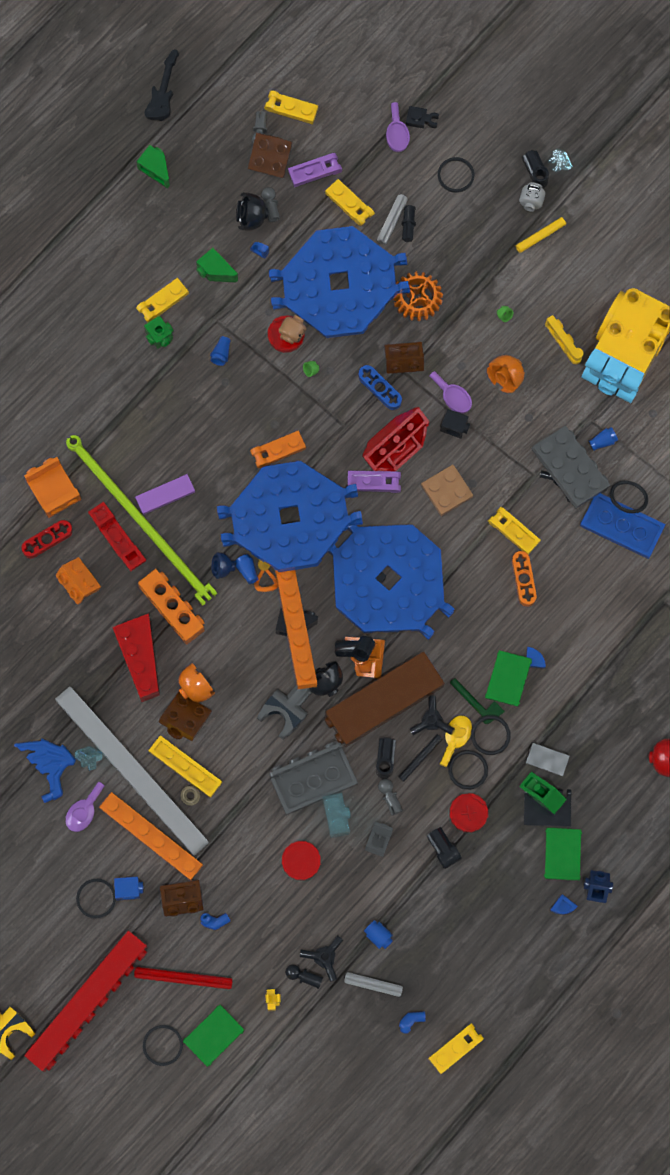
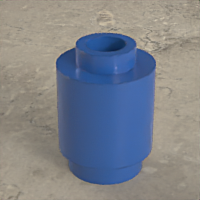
(378, 935)

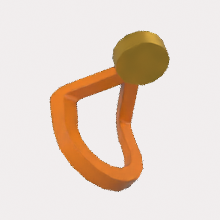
(263, 566)

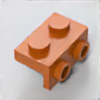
(77, 580)

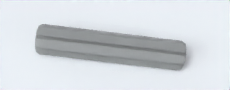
(392, 219)
(373, 984)

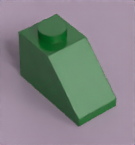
(153, 164)
(215, 268)
(543, 792)

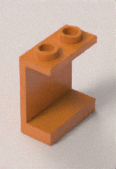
(52, 487)

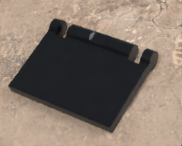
(539, 816)

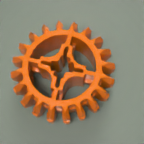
(429, 306)

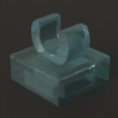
(562, 160)
(88, 757)

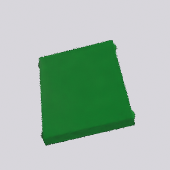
(508, 678)
(563, 854)
(213, 1035)

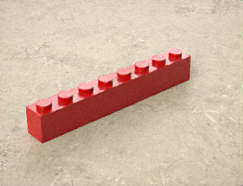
(86, 1001)

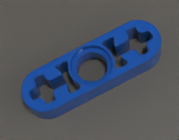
(374, 374)

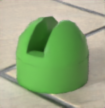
(505, 309)
(310, 368)

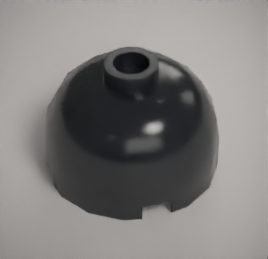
(251, 211)
(328, 679)

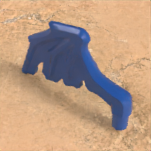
(51, 760)

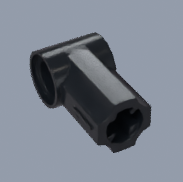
(536, 168)
(359, 649)
(385, 756)
(446, 852)

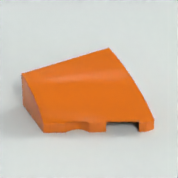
(373, 666)

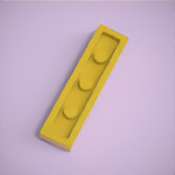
(185, 766)

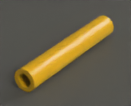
(541, 234)

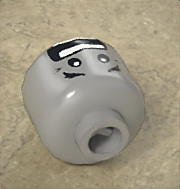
(532, 196)

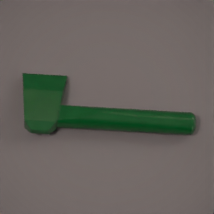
(494, 708)

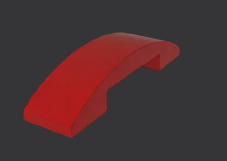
(116, 536)

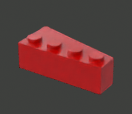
(138, 651)

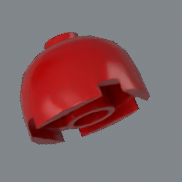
(661, 757)

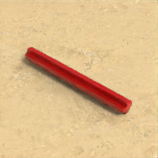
(183, 978)

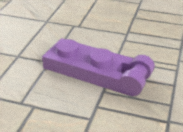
(314, 169)
(375, 481)

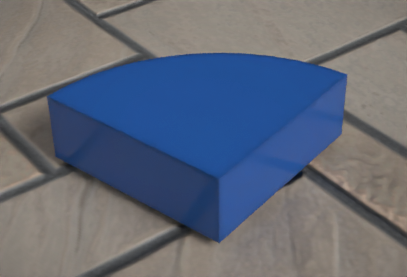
(260, 249)
(537, 658)
(563, 906)

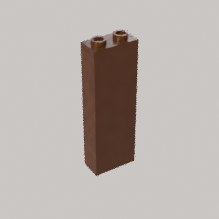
(383, 699)

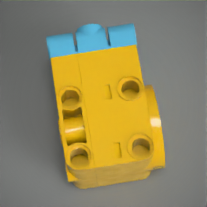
(628, 343)

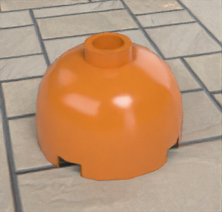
(507, 372)
(194, 685)

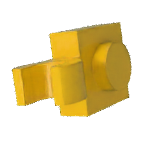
(272, 999)

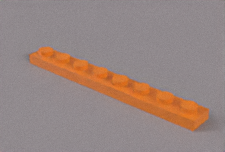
(296, 629)

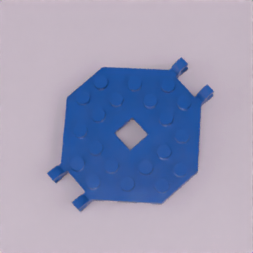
(342, 310)
(293, 544)
(410, 600)

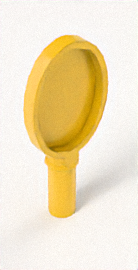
(458, 739)

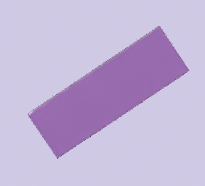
(165, 494)

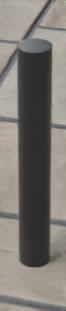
(420, 758)

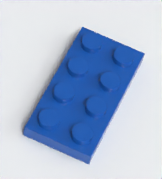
(630, 530)

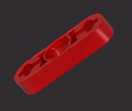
(32, 541)

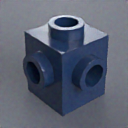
(598, 886)

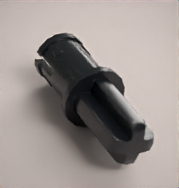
(408, 223)

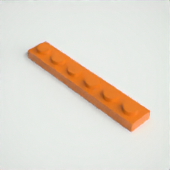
(151, 836)

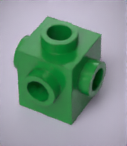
(158, 332)

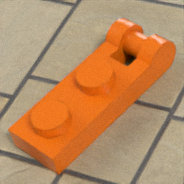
(278, 449)

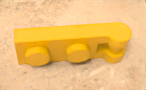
(291, 107)
(349, 202)
(163, 300)
(564, 340)
(514, 531)
(455, 1049)

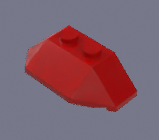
(397, 441)

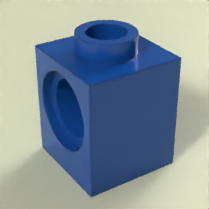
(128, 888)

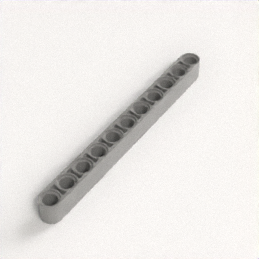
(132, 771)

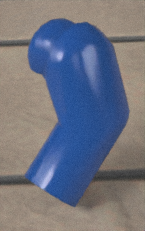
(213, 922)
(409, 1019)

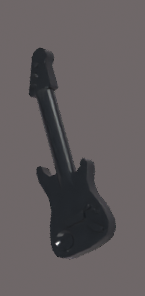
(159, 105)

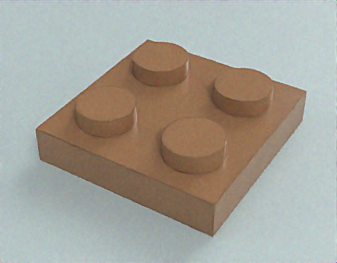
(447, 490)

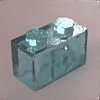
(336, 815)

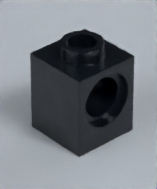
(455, 424)

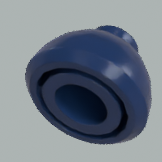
(222, 565)

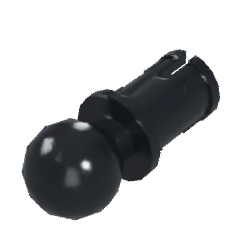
(293, 972)

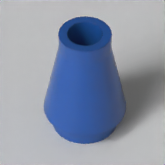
(221, 351)
(603, 439)
(246, 567)

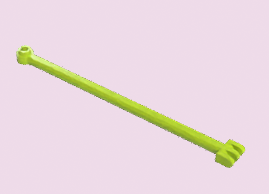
(142, 521)

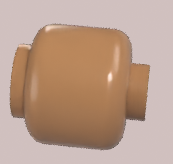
(292, 329)

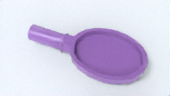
(397, 132)
(453, 395)
(82, 811)

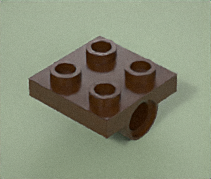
(270, 155)
(184, 717)

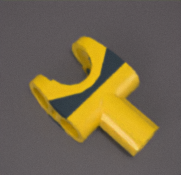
(10, 1022)

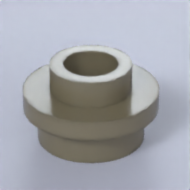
(190, 789)

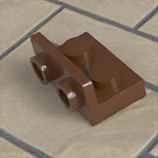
(404, 357)
(181, 898)

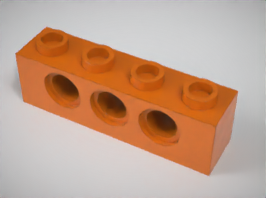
(186, 632)

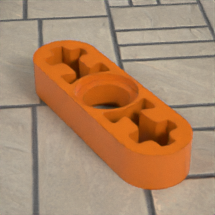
(516, 566)

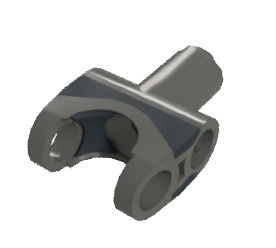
(288, 707)

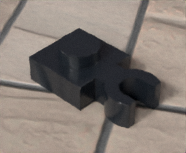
(418, 117)

